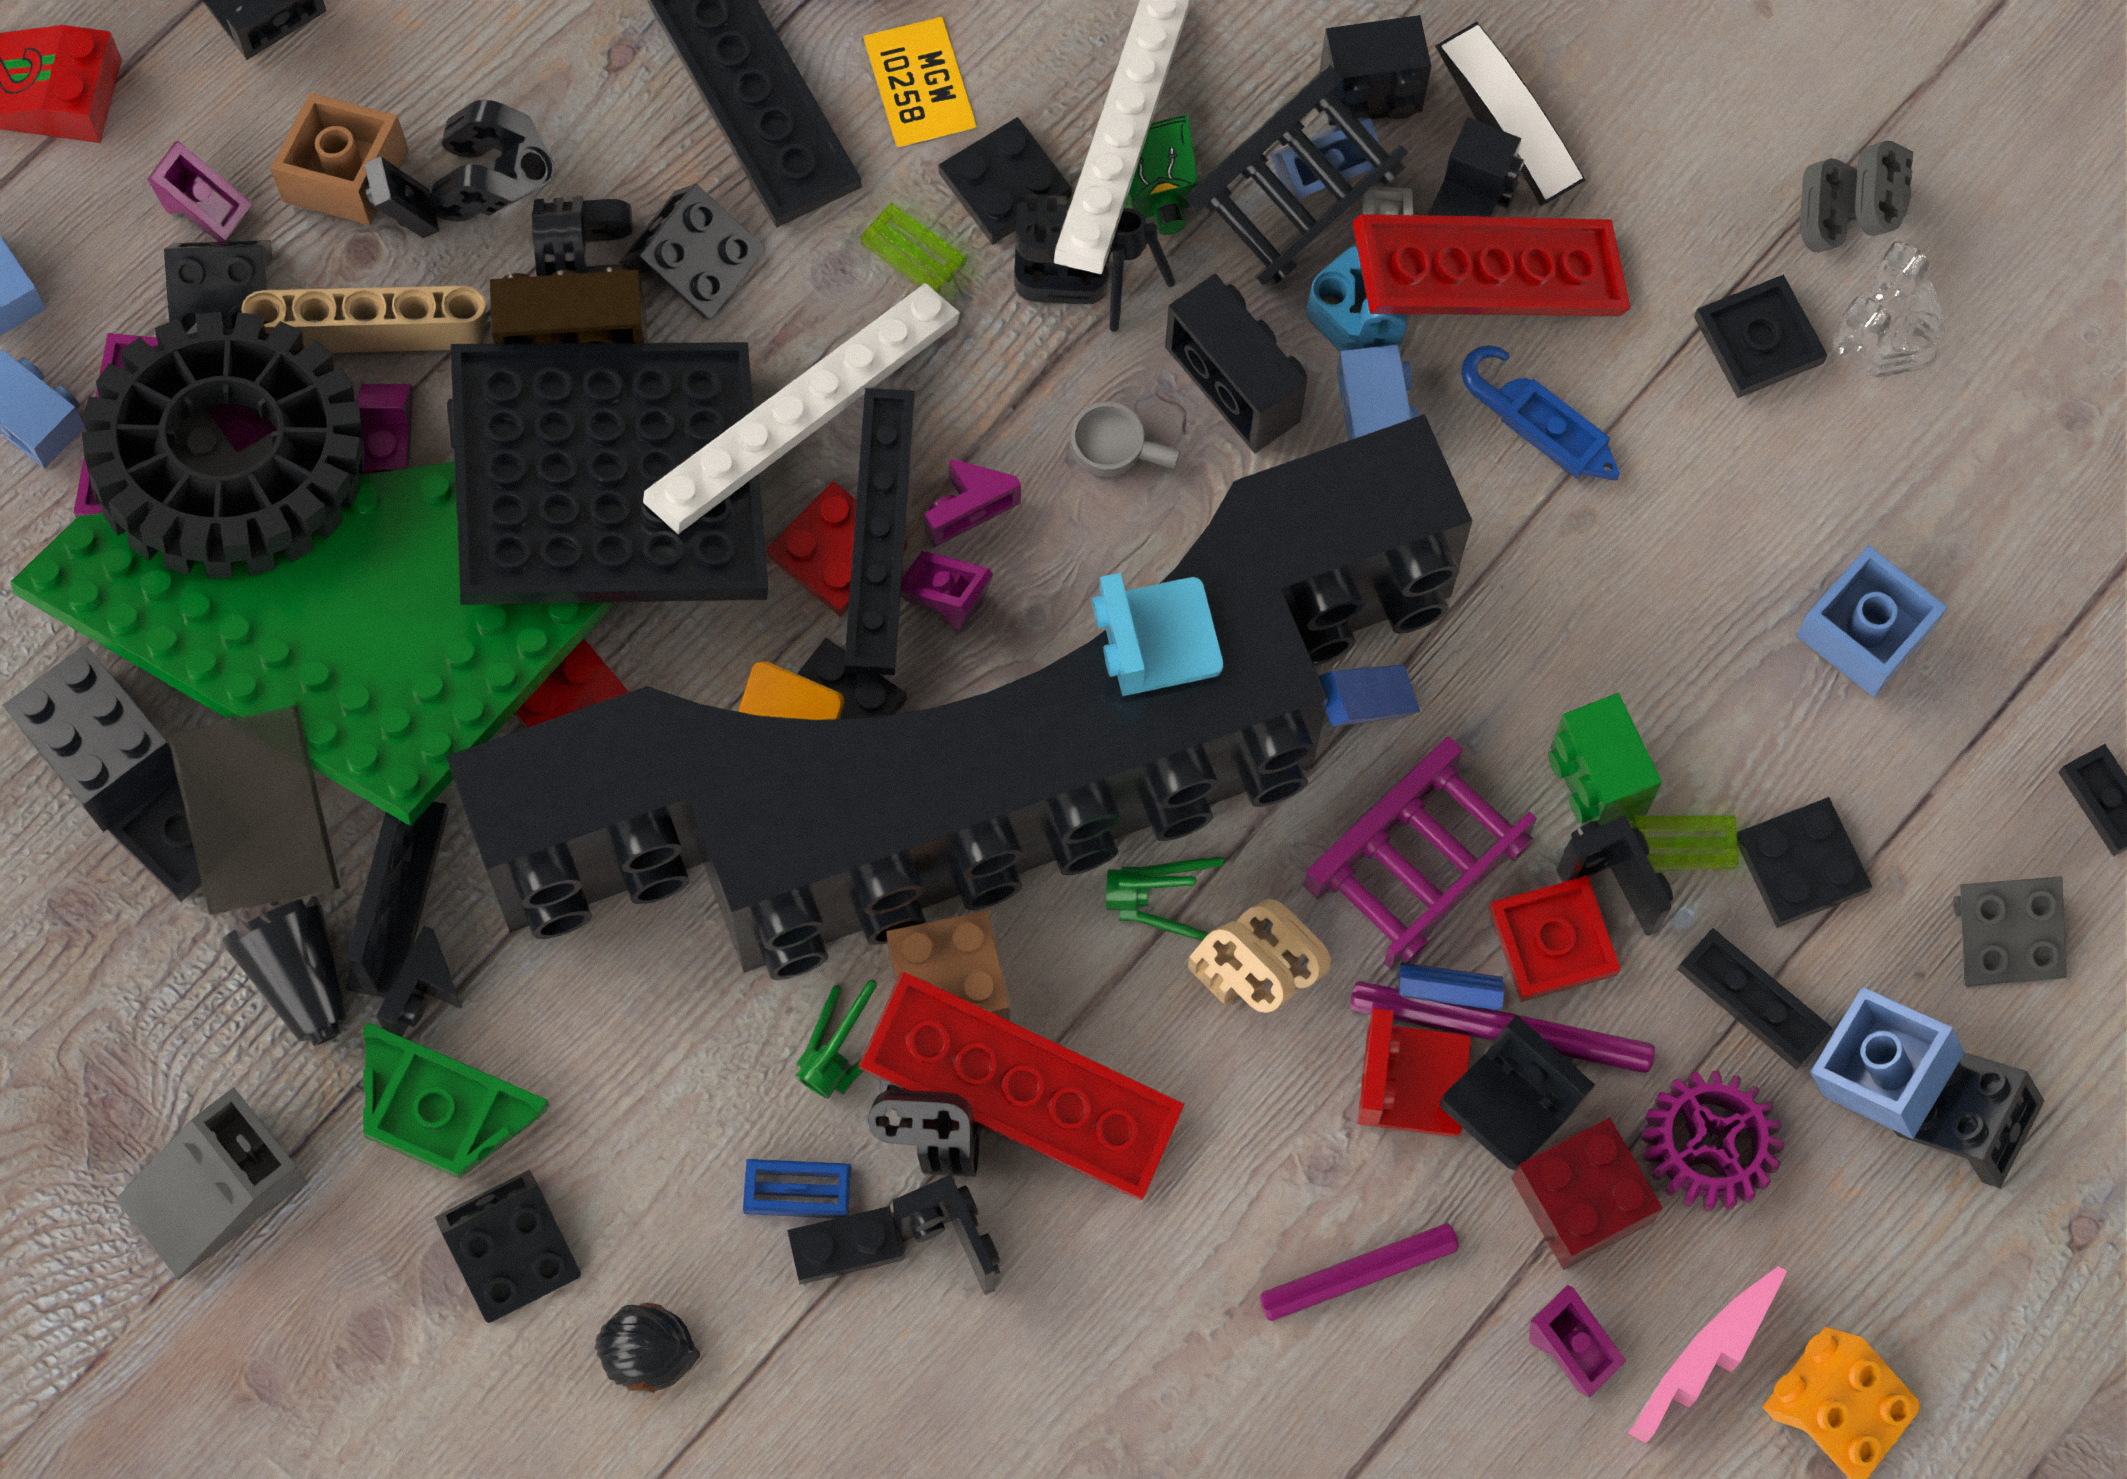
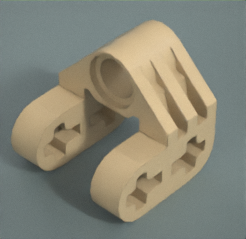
(1242, 955)

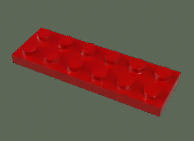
(1490, 265)
(1023, 1085)

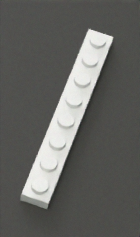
(1120, 135)
(800, 408)

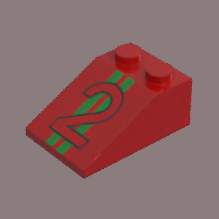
(57, 81)

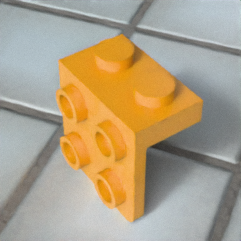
(784, 694)
(1844, 1401)

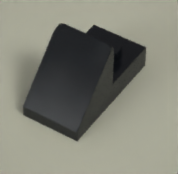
(421, 973)

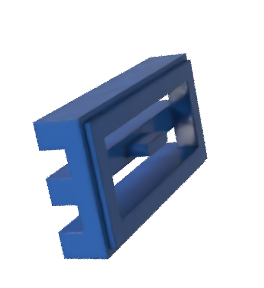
(1451, 986)
(792, 1208)

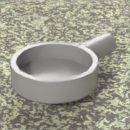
(1110, 441)

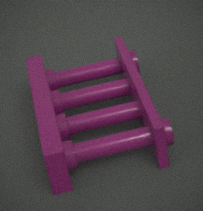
(1406, 805)

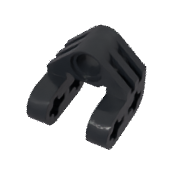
(479, 189)
(564, 227)
(1037, 235)
(933, 1121)

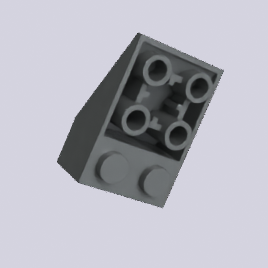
(209, 1184)

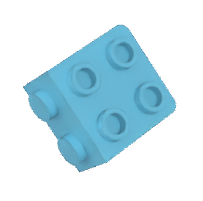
(1157, 633)

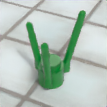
(1130, 888)
(823, 1068)

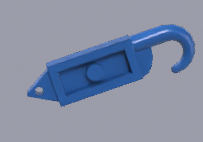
(1542, 419)

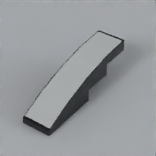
(1504, 102)

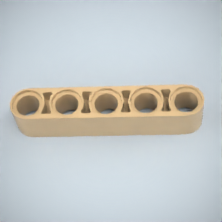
(388, 316)

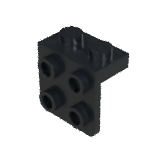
(1626, 853)
(1516, 1094)

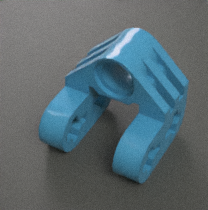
(1337, 321)

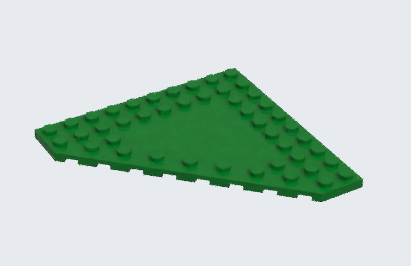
(350, 633)

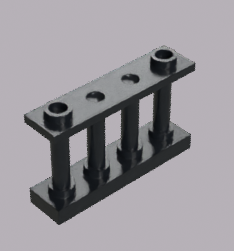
(1287, 129)

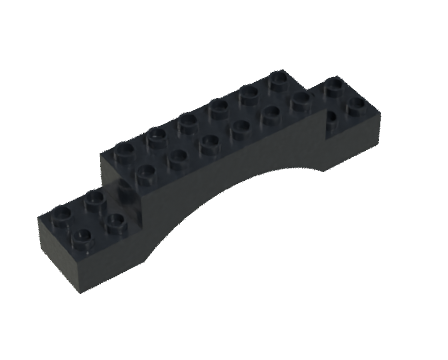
(884, 815)

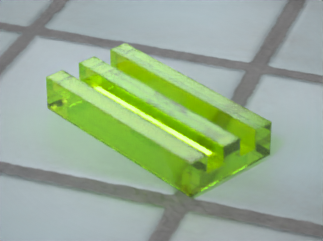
(943, 274)
(1691, 823)

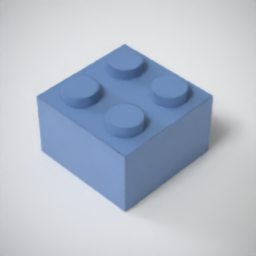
(1871, 621)
(1887, 1062)

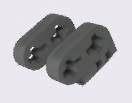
(1872, 194)

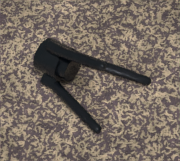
(1128, 244)

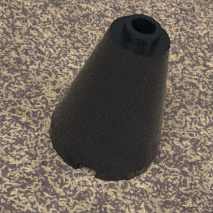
(293, 968)

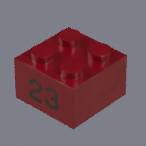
(1586, 1193)

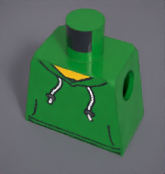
(1164, 174)

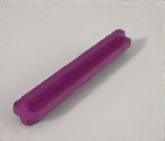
(1359, 1272)

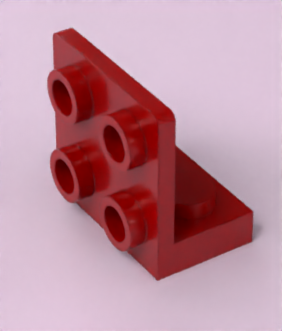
(1408, 1075)

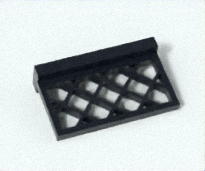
(393, 900)

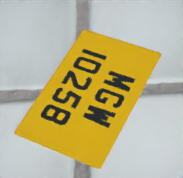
(919, 82)

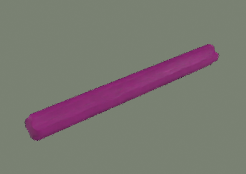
(1489, 1023)

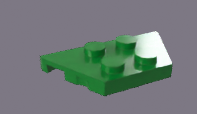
(438, 1105)

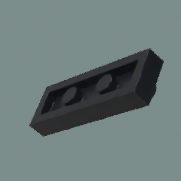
(1754, 998)

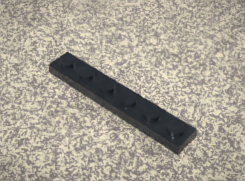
(879, 532)

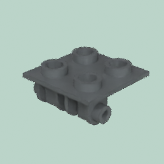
(2012, 930)

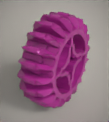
(1722, 1160)

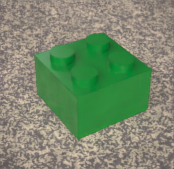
(1603, 762)

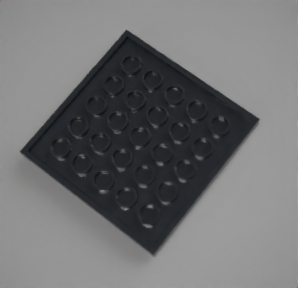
(558, 467)

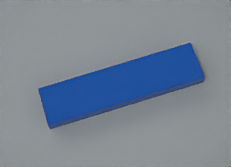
(1368, 695)

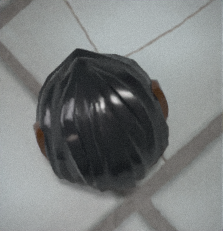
(645, 1348)

